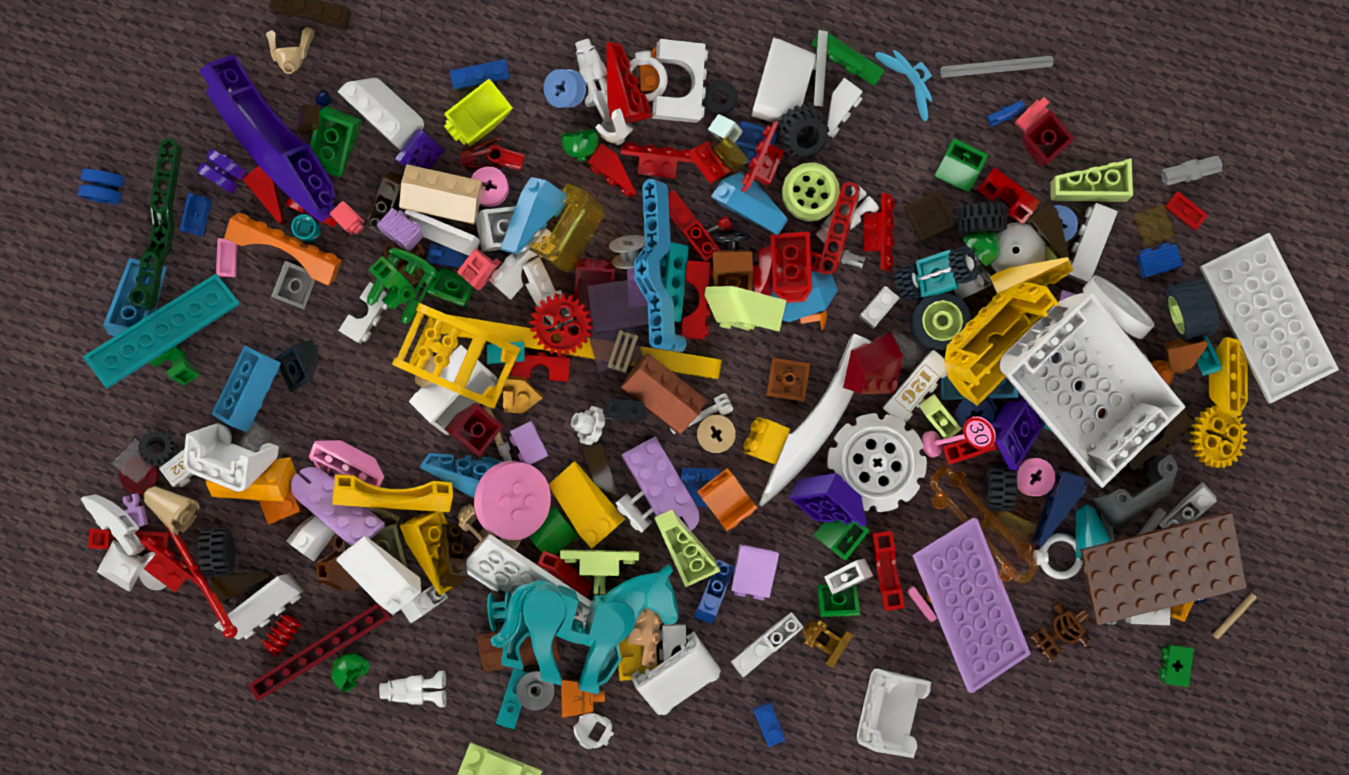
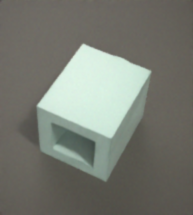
(724, 127)

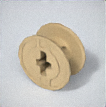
(727, 433)

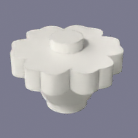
(589, 425)

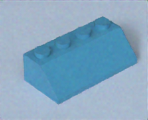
(246, 389)

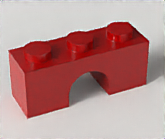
(1020, 201)
(558, 366)

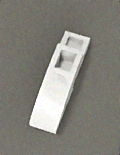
(541, 286)
(119, 522)
(766, 644)

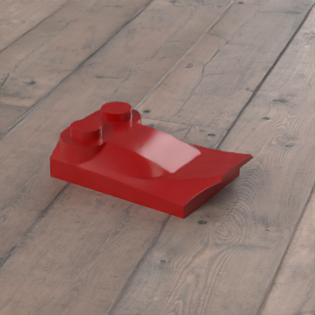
(791, 266)

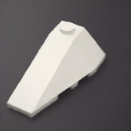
(311, 537)

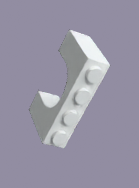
(692, 58)

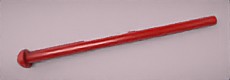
(229, 630)

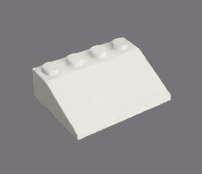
(264, 604)

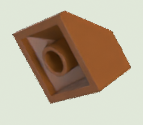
(1183, 354)

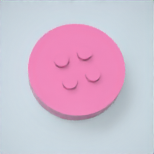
(512, 500)

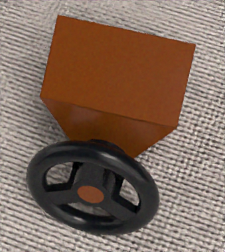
(732, 265)

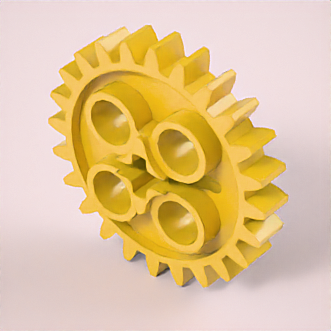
(1212, 448)

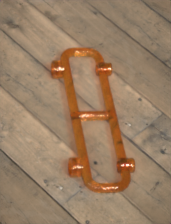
(941, 500)

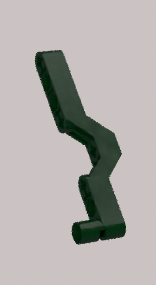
(162, 224)

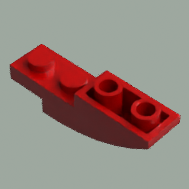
(691, 227)

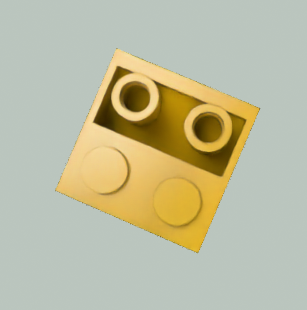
(766, 440)

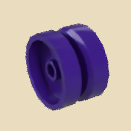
(222, 170)

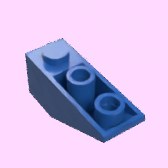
(714, 593)

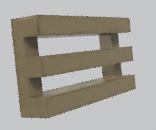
(617, 366)

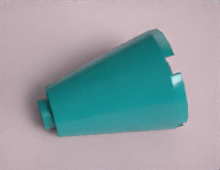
(1089, 529)

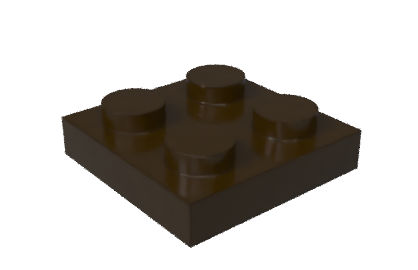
(929, 216)

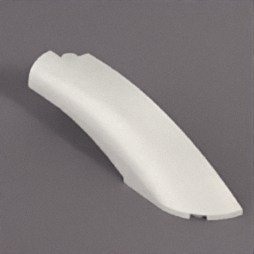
(816, 428)

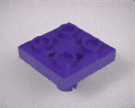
(418, 150)

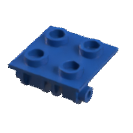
(695, 479)

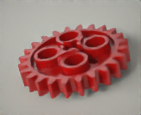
(553, 309)

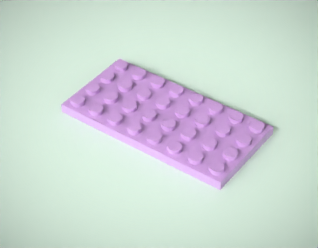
(971, 604)

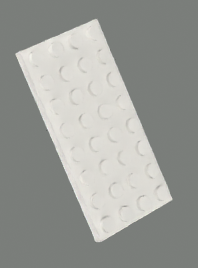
(1269, 318)

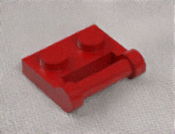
(708, 162)

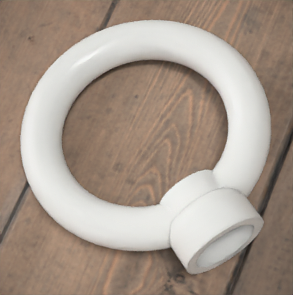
(643, 58)
(1041, 557)

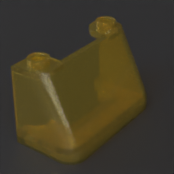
(572, 230)

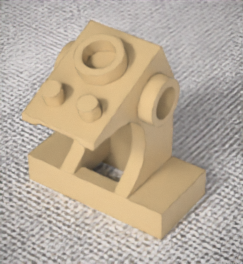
(466, 517)

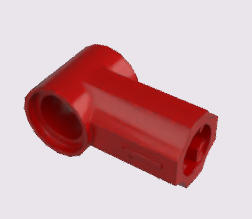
(507, 158)

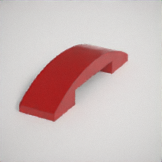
(103, 538)

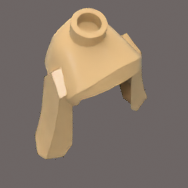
(290, 58)

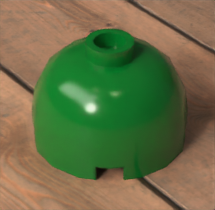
(580, 143)
(984, 245)
(347, 670)

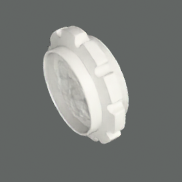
(906, 451)

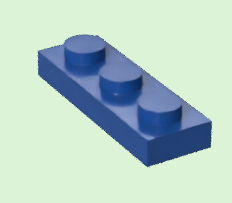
(478, 74)

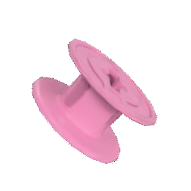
(497, 178)
(1045, 476)

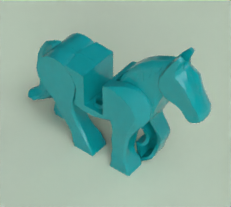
(549, 611)

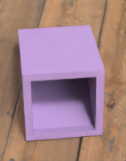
(754, 571)

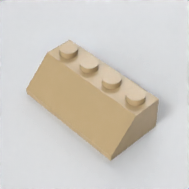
(440, 194)

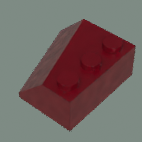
(874, 367)

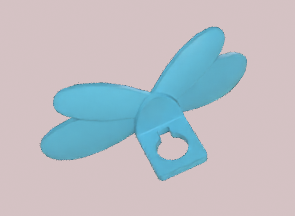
(901, 65)

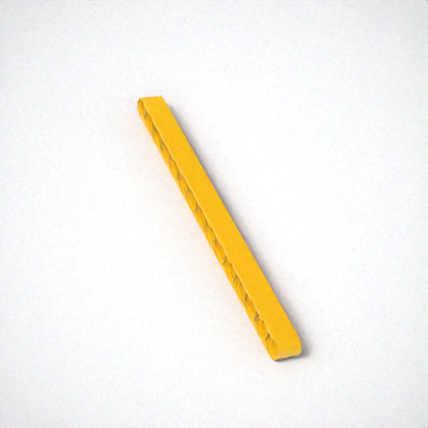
(673, 361)

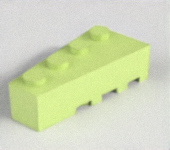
(1095, 184)
(687, 551)

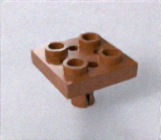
(788, 379)

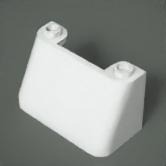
(783, 80)
(218, 460)
(677, 676)
(890, 712)

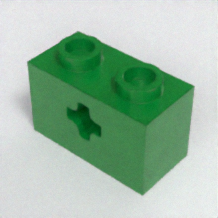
(1179, 675)

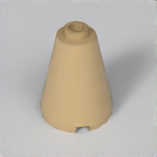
(171, 508)

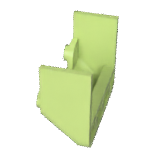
(744, 308)

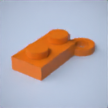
(649, 76)

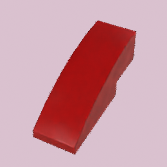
(763, 272)

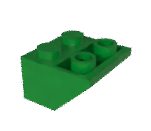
(961, 165)
(841, 537)

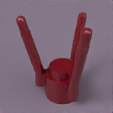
(469, 156)

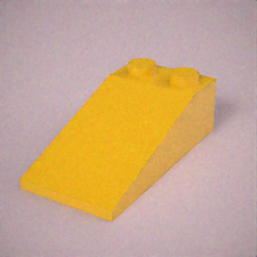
(585, 505)

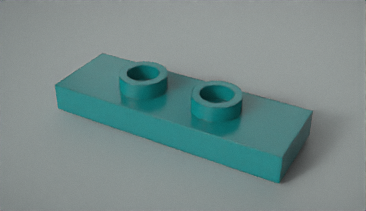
(511, 706)

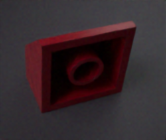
(1046, 138)
(474, 428)

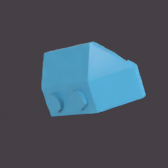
(818, 300)

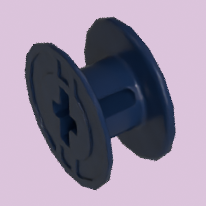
(966, 409)

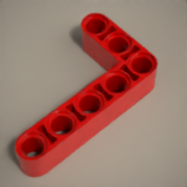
(832, 236)

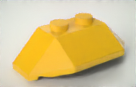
(1230, 385)

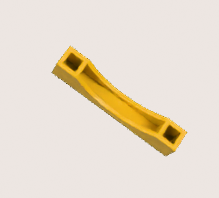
(352, 491)

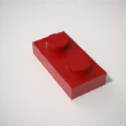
(1186, 211)

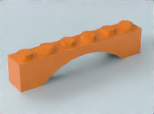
(317, 263)

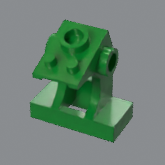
(401, 289)
(181, 370)

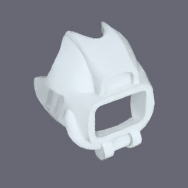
(585, 726)

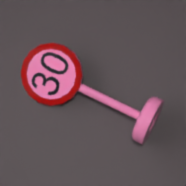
(976, 431)

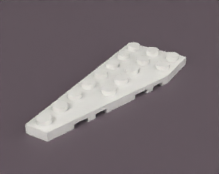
(506, 570)

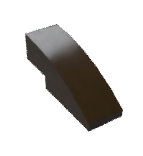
(307, 118)
(601, 470)

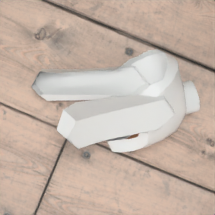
(615, 131)

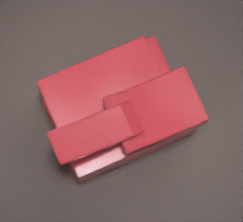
(1032, 114)
(478, 268)

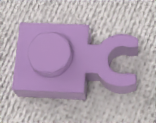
(137, 513)

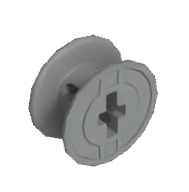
(628, 250)

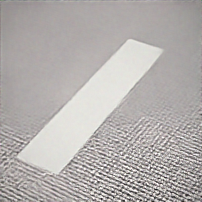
(820, 68)

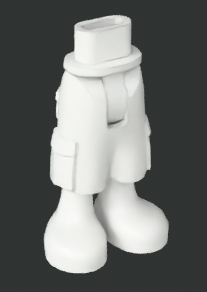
(591, 69)
(867, 205)
(412, 692)

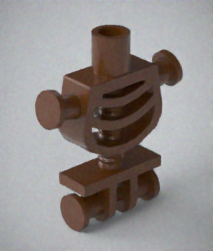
(1076, 620)

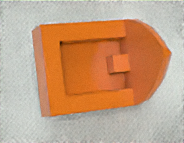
(820, 316)

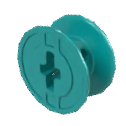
(497, 610)

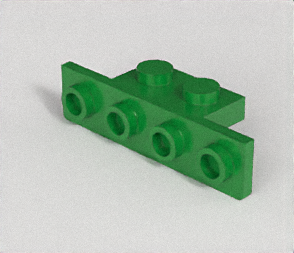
(851, 60)

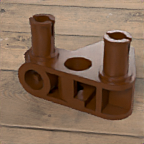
(331, 572)

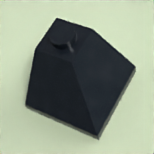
(298, 364)

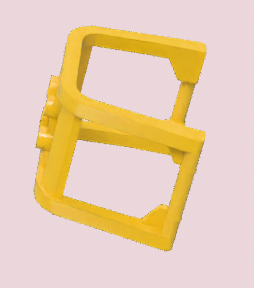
(429, 343)

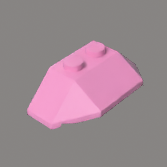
(343, 459)

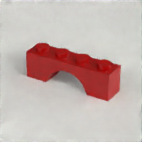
(695, 325)
(886, 569)

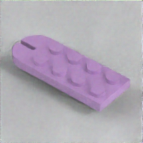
(660, 481)
(351, 523)

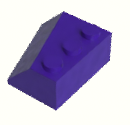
(829, 499)

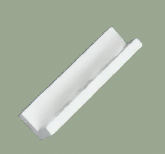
(444, 234)

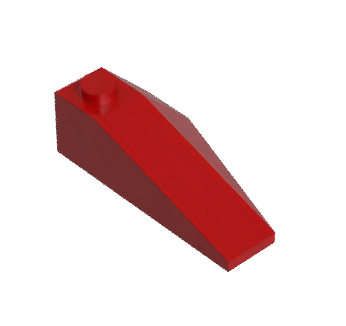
(623, 88)

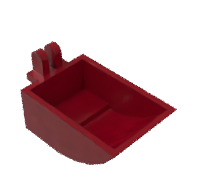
(590, 273)

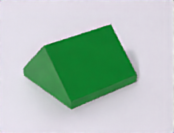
(451, 288)
(554, 533)
(838, 604)

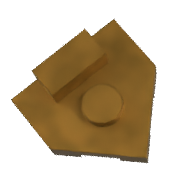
(519, 395)

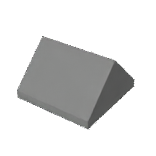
(293, 285)

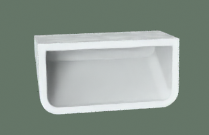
(383, 109)
(440, 404)

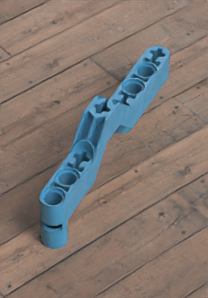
(647, 268)

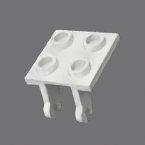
(637, 519)

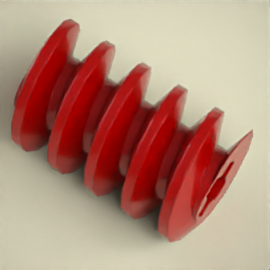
(281, 634)

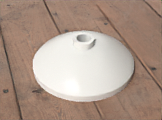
(1022, 236)

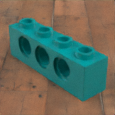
(673, 275)

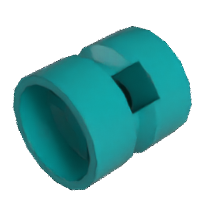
(306, 228)

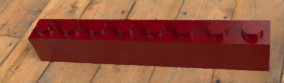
(319, 651)

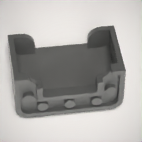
(1122, 507)

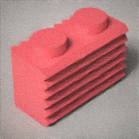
(347, 218)

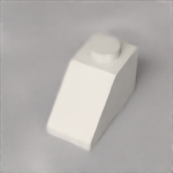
(848, 576)

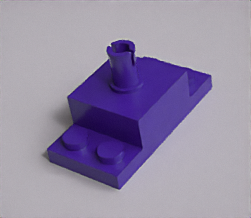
(1016, 431)

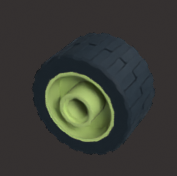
(1192, 310)
(938, 320)

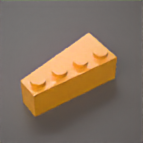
(269, 486)

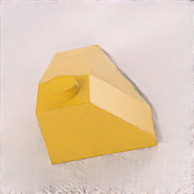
(424, 540)

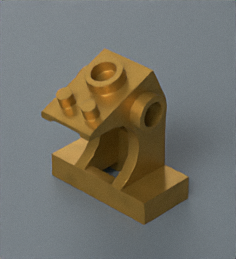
(834, 646)

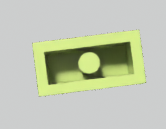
(940, 417)

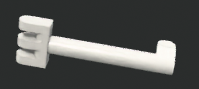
(722, 405)

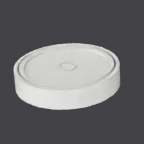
(1120, 307)

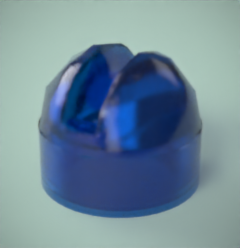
(323, 98)

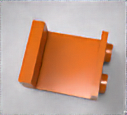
(727, 499)

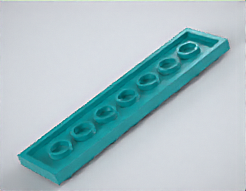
(160, 331)

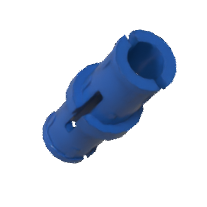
(1006, 113)

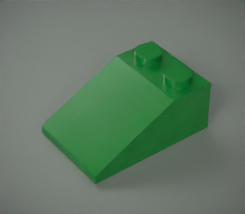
(335, 139)

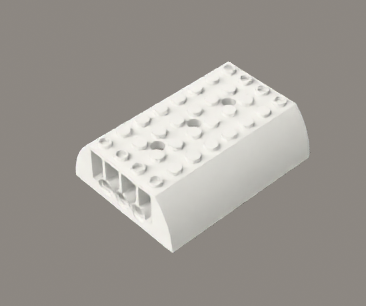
(1111, 376)

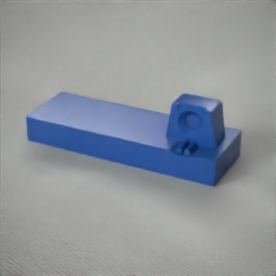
(445, 256)

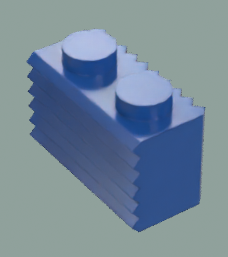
(1159, 260)
(769, 724)

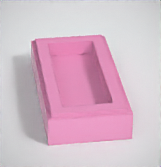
(226, 258)
(920, 602)

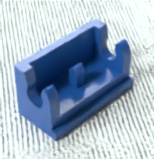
(195, 214)

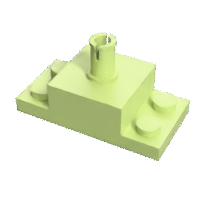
(599, 563)
(487, 762)

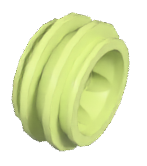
(815, 172)

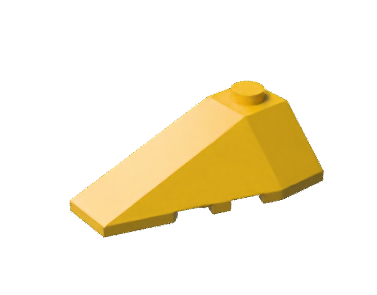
(1037, 273)

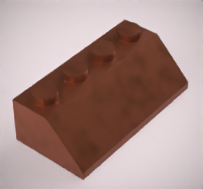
(663, 393)
(491, 655)

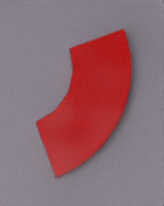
(292, 204)

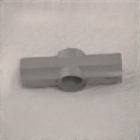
(1191, 170)

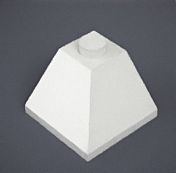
(120, 567)

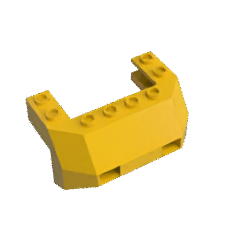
(976, 351)

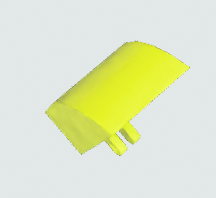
(477, 114)

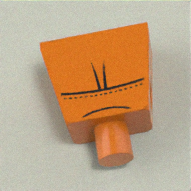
(577, 701)

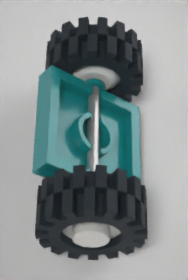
(937, 273)

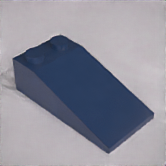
(1059, 502)

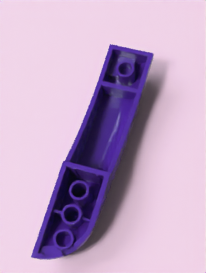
(267, 138)

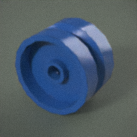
(101, 186)

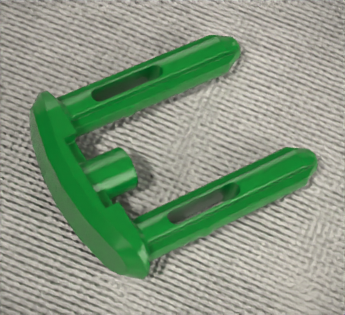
(413, 263)

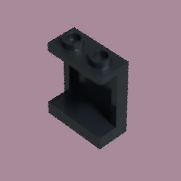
(625, 410)

